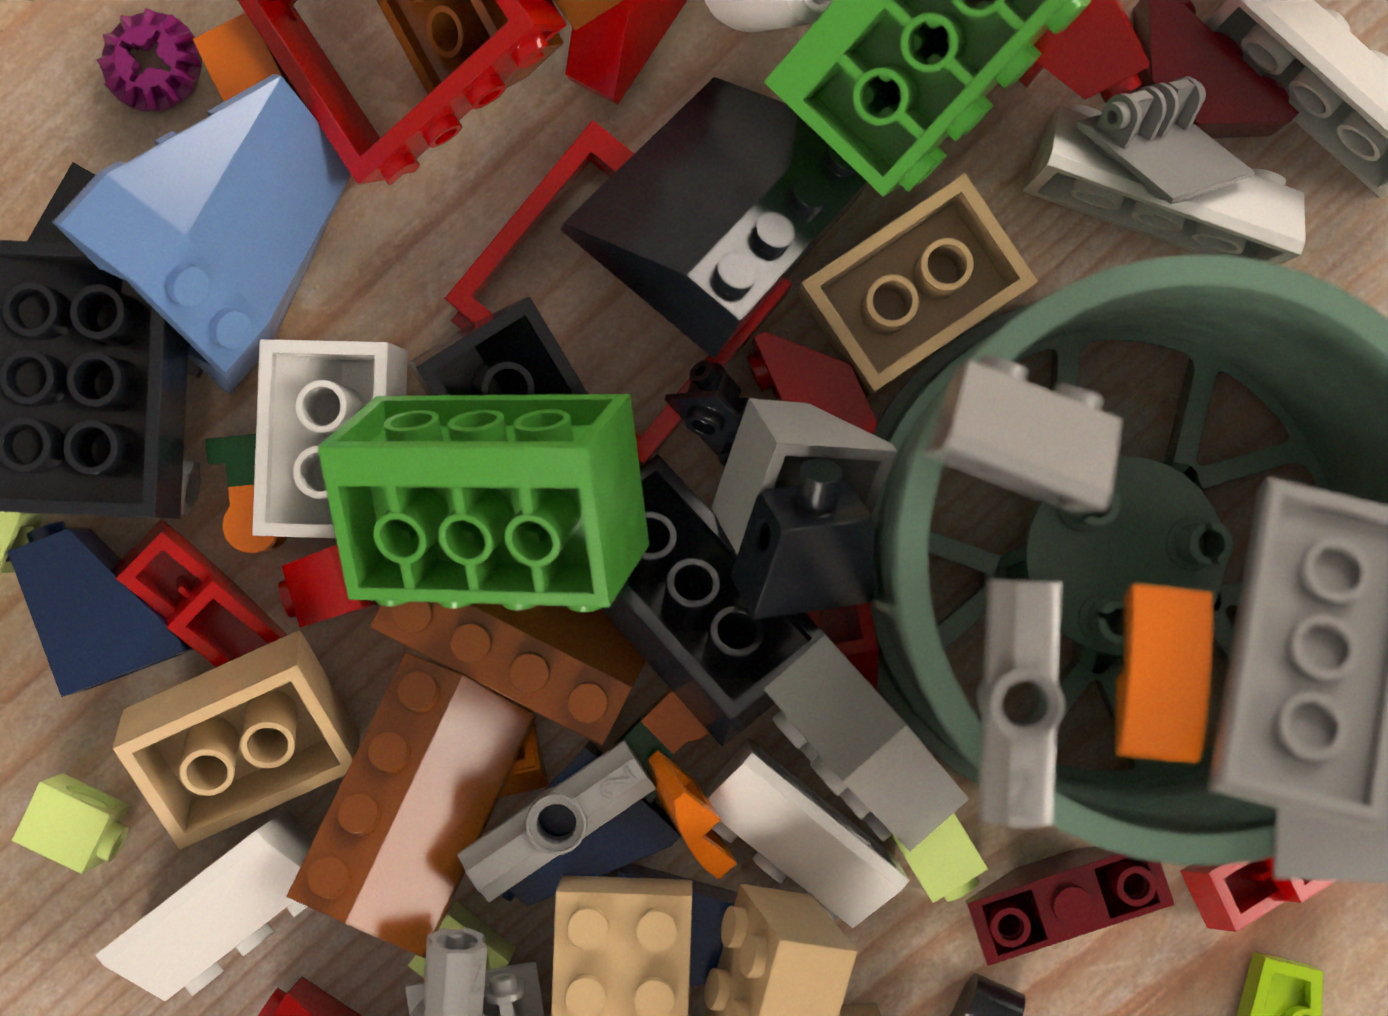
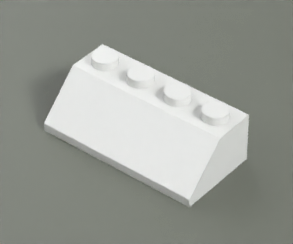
(1326, 73)
(1241, 220)

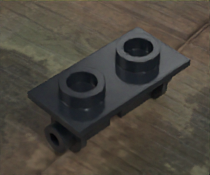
(711, 407)

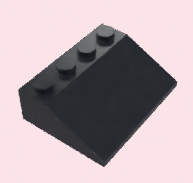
(717, 210)
(86, 390)

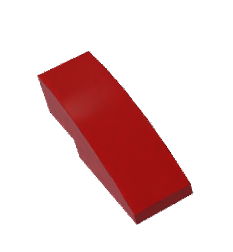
(195, 597)
(1242, 892)

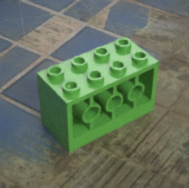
(857, 46)
(487, 499)

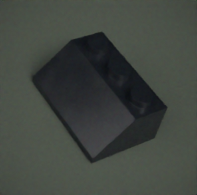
(499, 356)

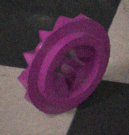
(155, 88)

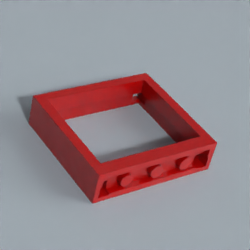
(432, 120)
(608, 155)

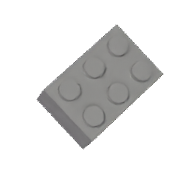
(862, 746)

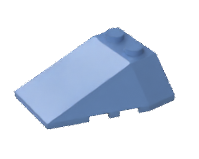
(217, 222)

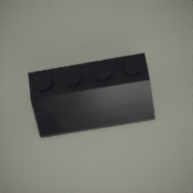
(691, 618)

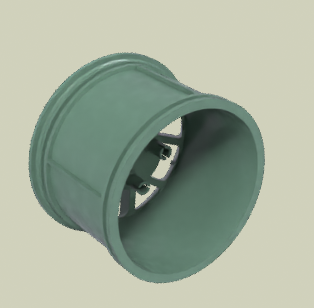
(1274, 329)

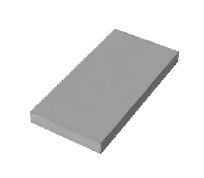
(1310, 660)

